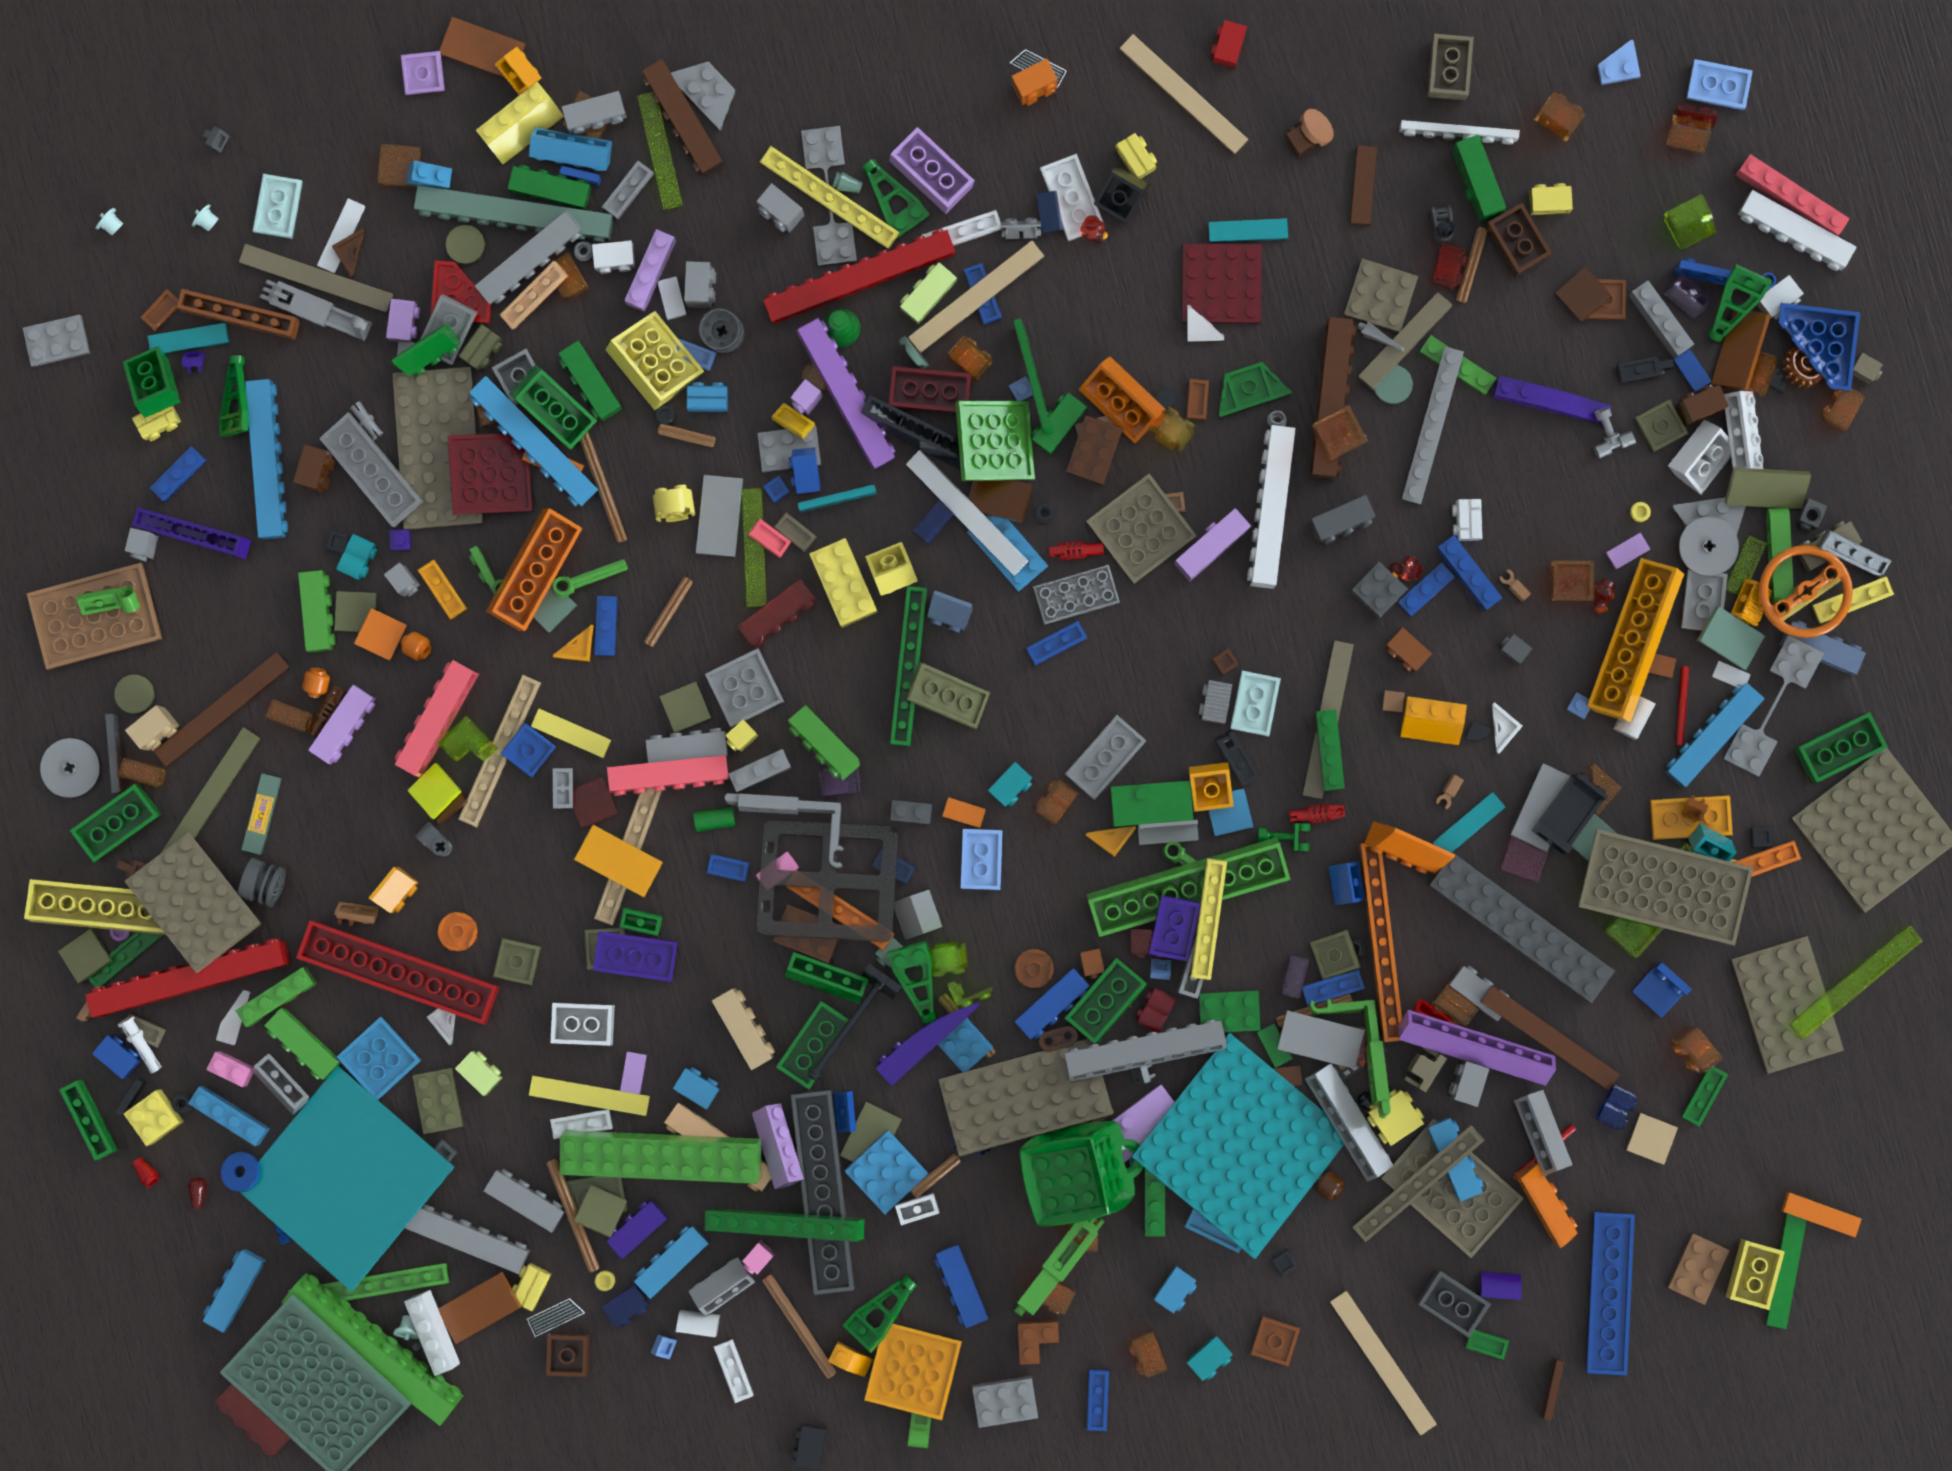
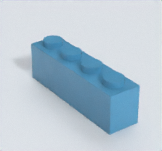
(570, 149)
(229, 1115)
(1461, 1176)
(668, 1264)
(234, 1290)

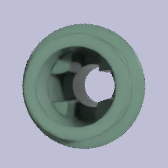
(846, 183)

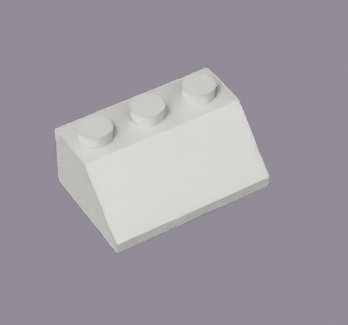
(1702, 457)

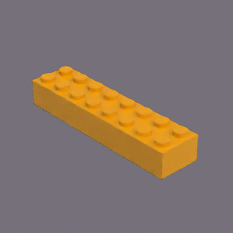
(1635, 640)

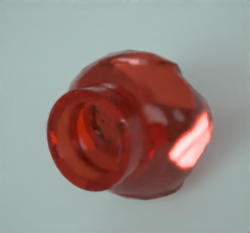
(1093, 229)
(1408, 569)
(1604, 593)

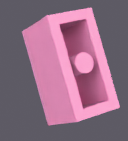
(230, 1068)
(758, 1257)

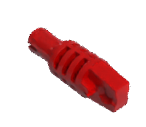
(1075, 550)
(1318, 813)

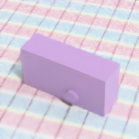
(931, 170)
(1212, 544)
(1143, 1116)

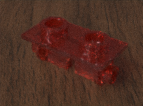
(1704, 114)

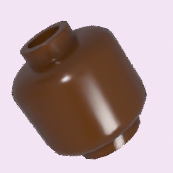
(1330, 1186)

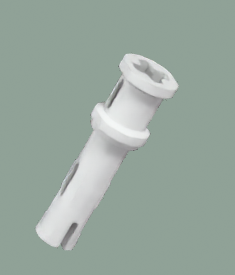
(135, 1036)

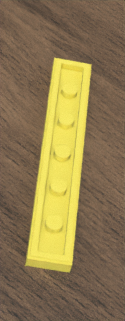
(1208, 919)
(589, 1095)

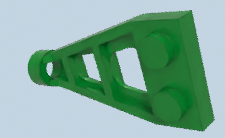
(910, 216)
(1744, 280)
(236, 422)
(908, 957)
(864, 1331)

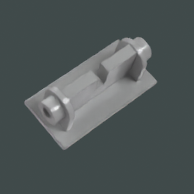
(1028, 227)

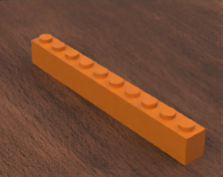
(1381, 943)

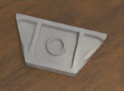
(706, 90)
(1710, 508)

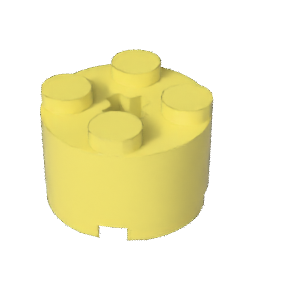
(673, 503)

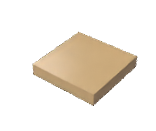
(1651, 1138)

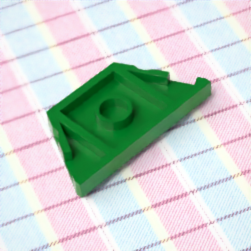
(1250, 388)

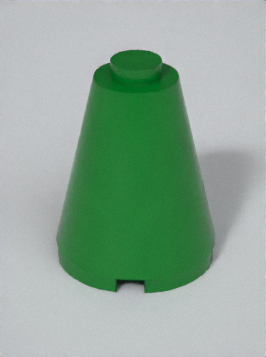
(842, 327)

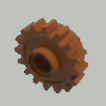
(1800, 369)

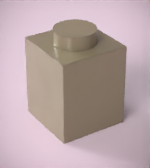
(1867, 368)

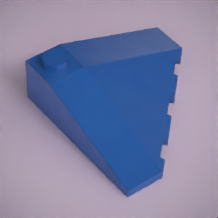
(1826, 339)

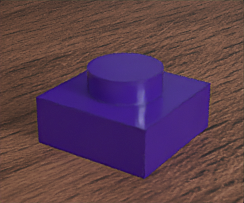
(400, 540)

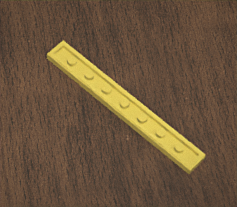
(829, 197)

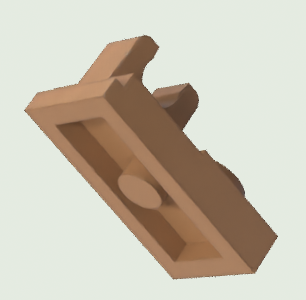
(356, 912)

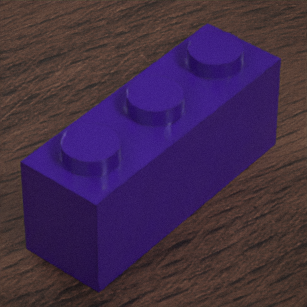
(637, 1228)

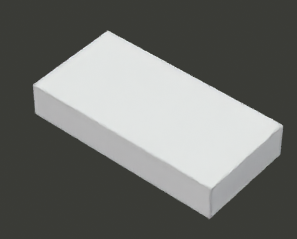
(672, 298)

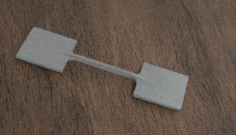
(836, 240)
(1795, 664)

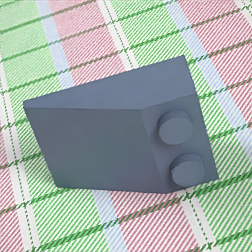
(949, 611)

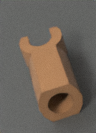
(1515, 586)
(1450, 790)

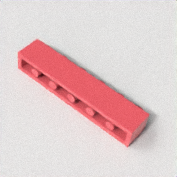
(1791, 195)
(667, 774)

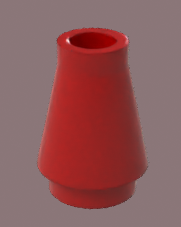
(145, 1172)

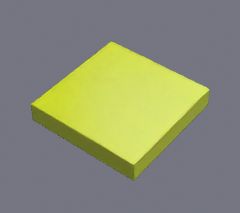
(434, 790)

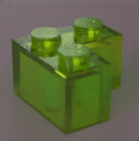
(467, 737)

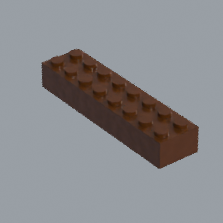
(1332, 388)

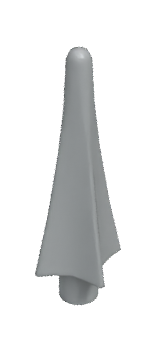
(1371, 332)

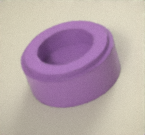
(119, 935)

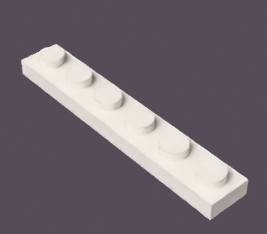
(1450, 131)

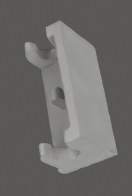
(562, 788)

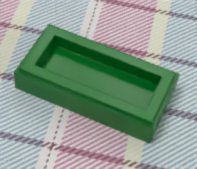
(1270, 1037)
(1487, 1344)

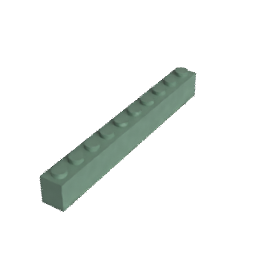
(507, 212)

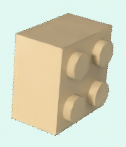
(152, 728)

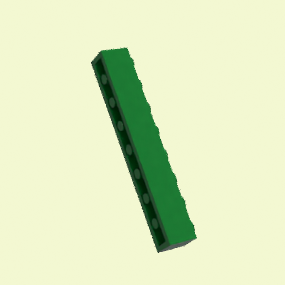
(908, 662)
(784, 1224)

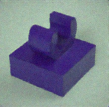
(193, 359)

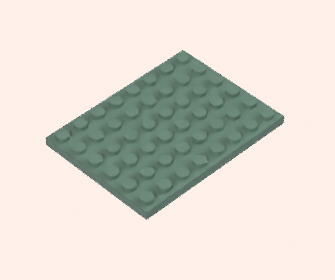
(315, 1386)

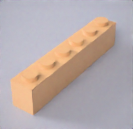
(691, 1124)

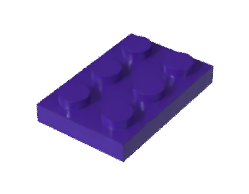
(1174, 928)

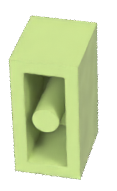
(479, 1072)

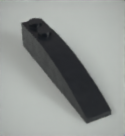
(914, 431)

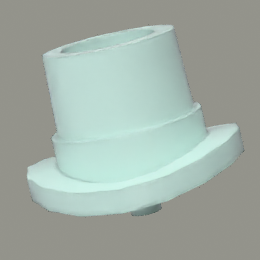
(205, 218)
(109, 222)
(406, 1329)

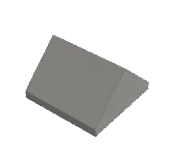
(917, 914)

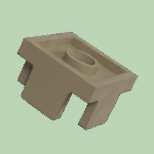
(1425, 1069)

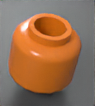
(416, 646)
(315, 682)

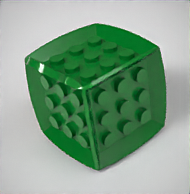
(1078, 1173)

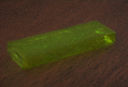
(1745, 564)

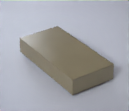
(795, 532)
(152, 1033)

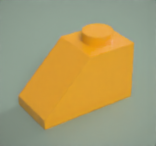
(850, 1359)

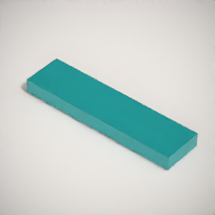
(1248, 230)
(190, 338)
(837, 498)
(1469, 823)

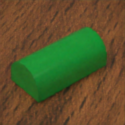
(714, 819)
(641, 921)

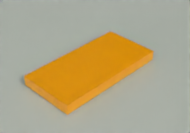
(1670, 824)
(618, 860)

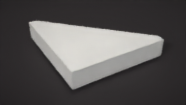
(1199, 328)
(1504, 727)
(444, 1023)

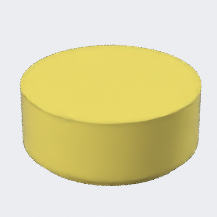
(1640, 512)
(605, 1280)

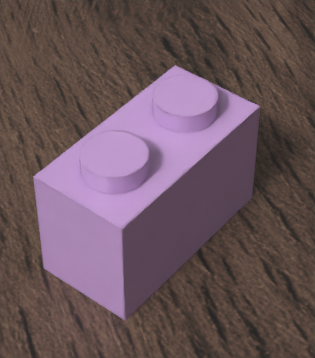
(402, 321)
(806, 397)

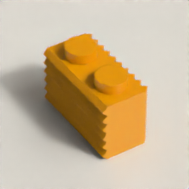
(518, 70)
(1748, 605)

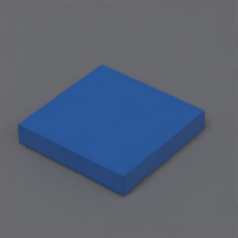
(528, 750)

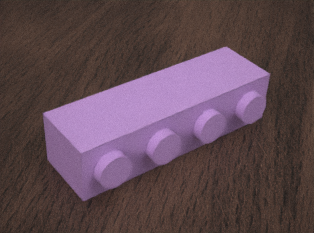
(650, 270)
(342, 725)
(777, 1146)

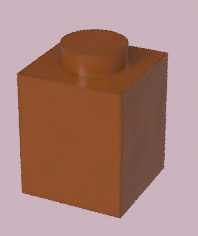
(1092, 963)

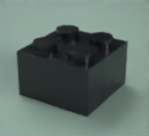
(1121, 194)

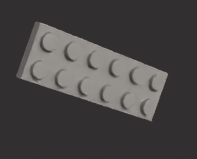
(371, 469)

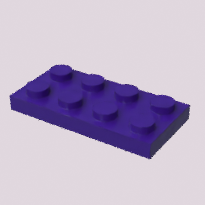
(635, 956)

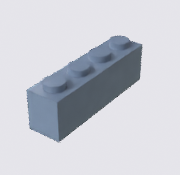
(1836, 653)

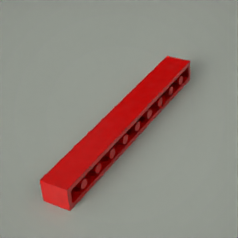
(859, 276)

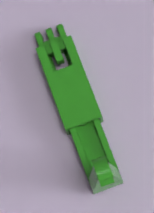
(1374, 1049)
(1058, 1265)

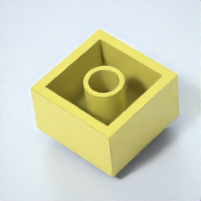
(891, 568)
(153, 1117)

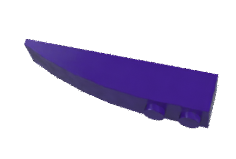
(1546, 399)
(191, 533)
(919, 1044)

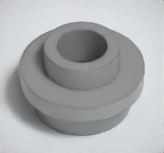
(579, 246)
(1277, 415)

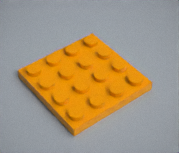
(913, 1371)

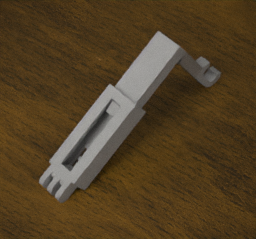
(315, 310)
(791, 805)

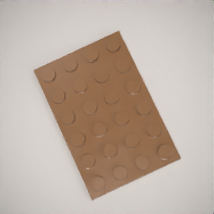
(73, 637)

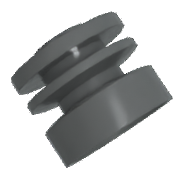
(721, 319)
(258, 881)

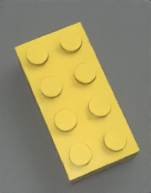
(843, 583)

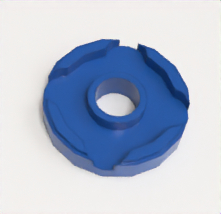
(230, 1169)

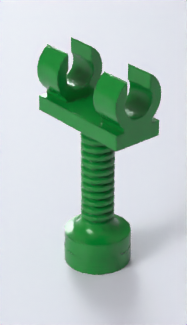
(1263, 835)

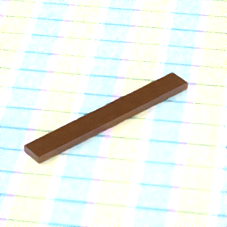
(222, 709)
(1549, 1038)

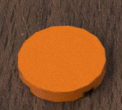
(457, 931)

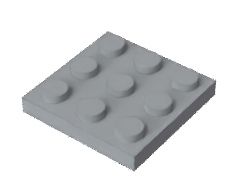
(744, 687)

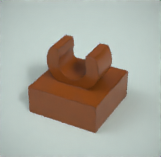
(1695, 809)

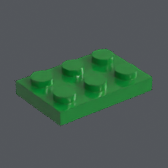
(1235, 1010)

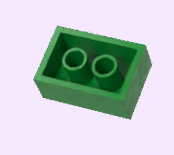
(151, 382)

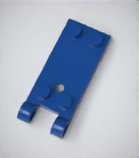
(1706, 272)

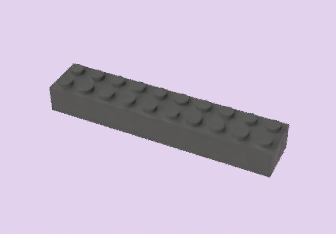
(1521, 928)
(822, 1187)

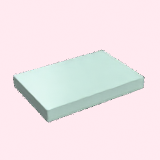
(277, 206)
(1255, 703)

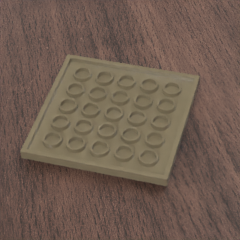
(1874, 829)

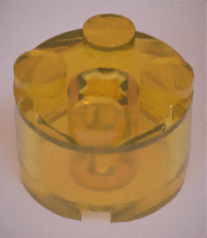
(1172, 430)

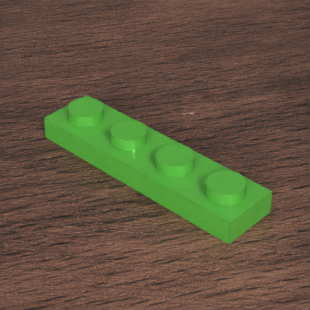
(1468, 371)

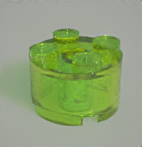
(948, 957)

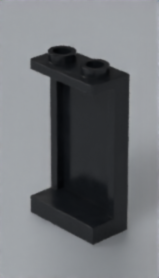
(1569, 812)

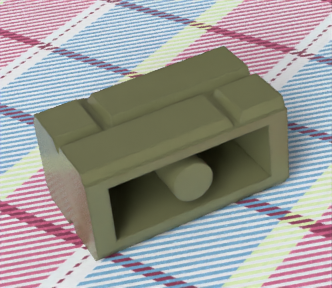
(481, 348)

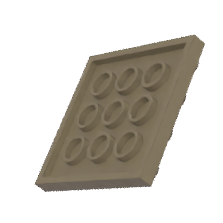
(1141, 528)

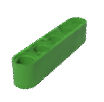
(1779, 540)

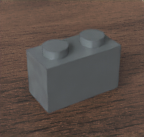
(911, 812)

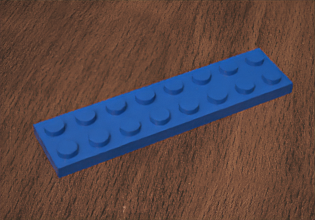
(1610, 1293)

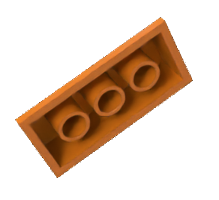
(1121, 399)
(1407, 848)
(1546, 1204)

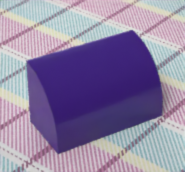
(1500, 1285)

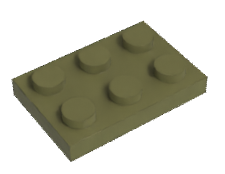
(438, 1100)

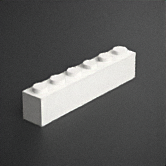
(1796, 230)

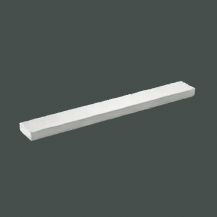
(967, 512)

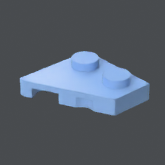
(1620, 65)

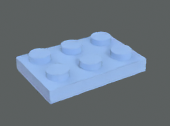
(1719, 84)
(981, 859)

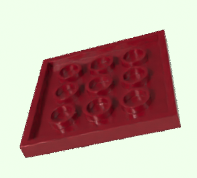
(1222, 282)
(488, 475)

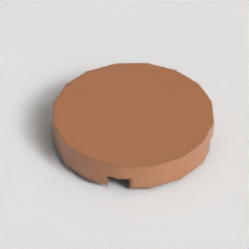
(1316, 127)

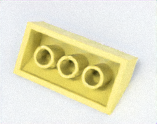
(512, 127)

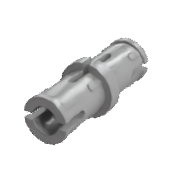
(366, 420)

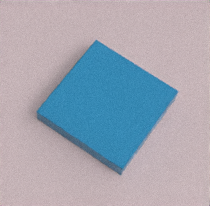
(1232, 818)

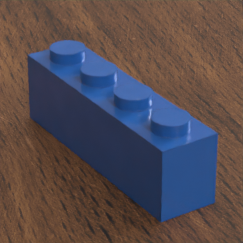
(1468, 573)
(1054, 1001)
(962, 1286)

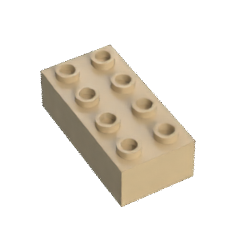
(743, 1028)

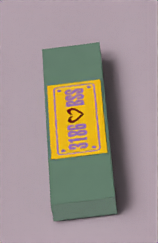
(261, 814)

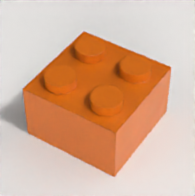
(1034, 82)

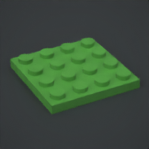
(994, 440)

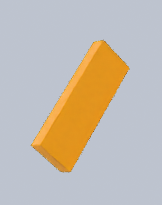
(442, 589)

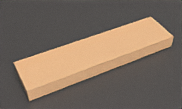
(534, 295)

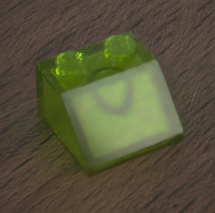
(1690, 222)

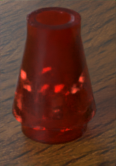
(197, 1190)

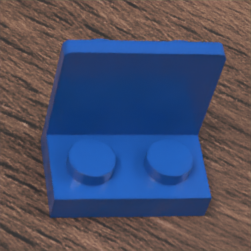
(1661, 989)

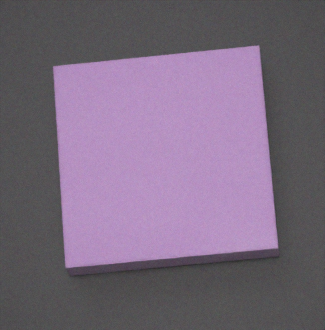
(422, 73)

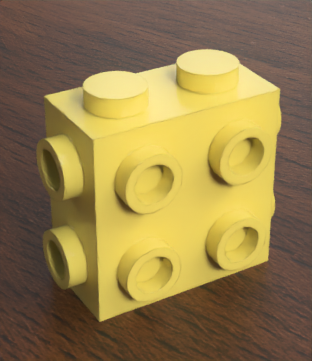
(1400, 1121)

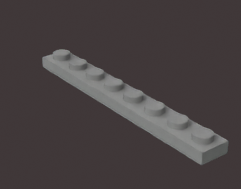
(1432, 425)

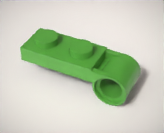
(485, 574)
(108, 600)
(919, 1431)

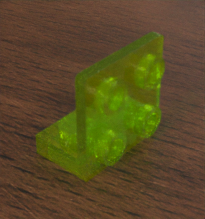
(956, 991)

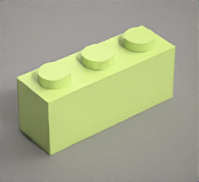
(927, 293)

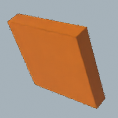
(380, 634)

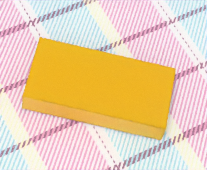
(793, 421)

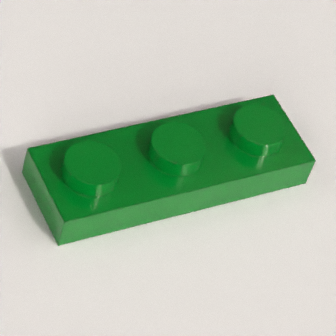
(1704, 1096)

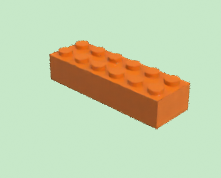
(534, 569)

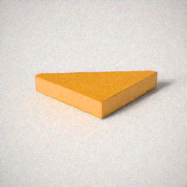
(579, 647)
(1111, 839)

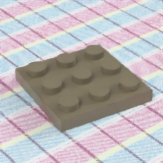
(1380, 295)

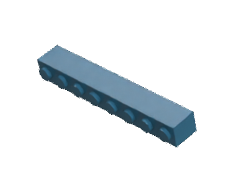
(533, 441)
(265, 459)

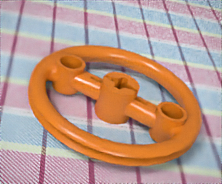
(1775, 616)

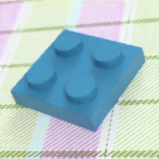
(965, 1045)

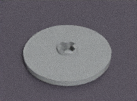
(1719, 535)
(56, 761)

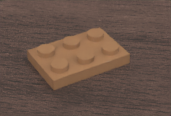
(1698, 1268)

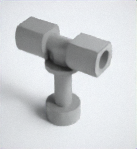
(1612, 440)

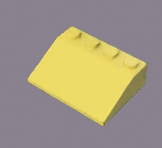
(651, 360)

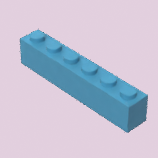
(1714, 734)

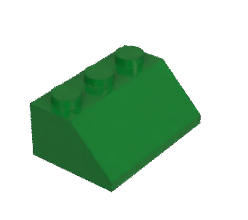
(427, 351)

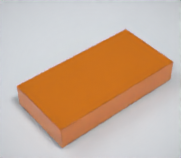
(964, 812)

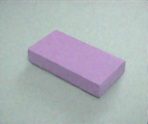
(1627, 551)
(633, 1072)

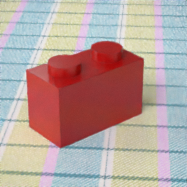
(1229, 44)

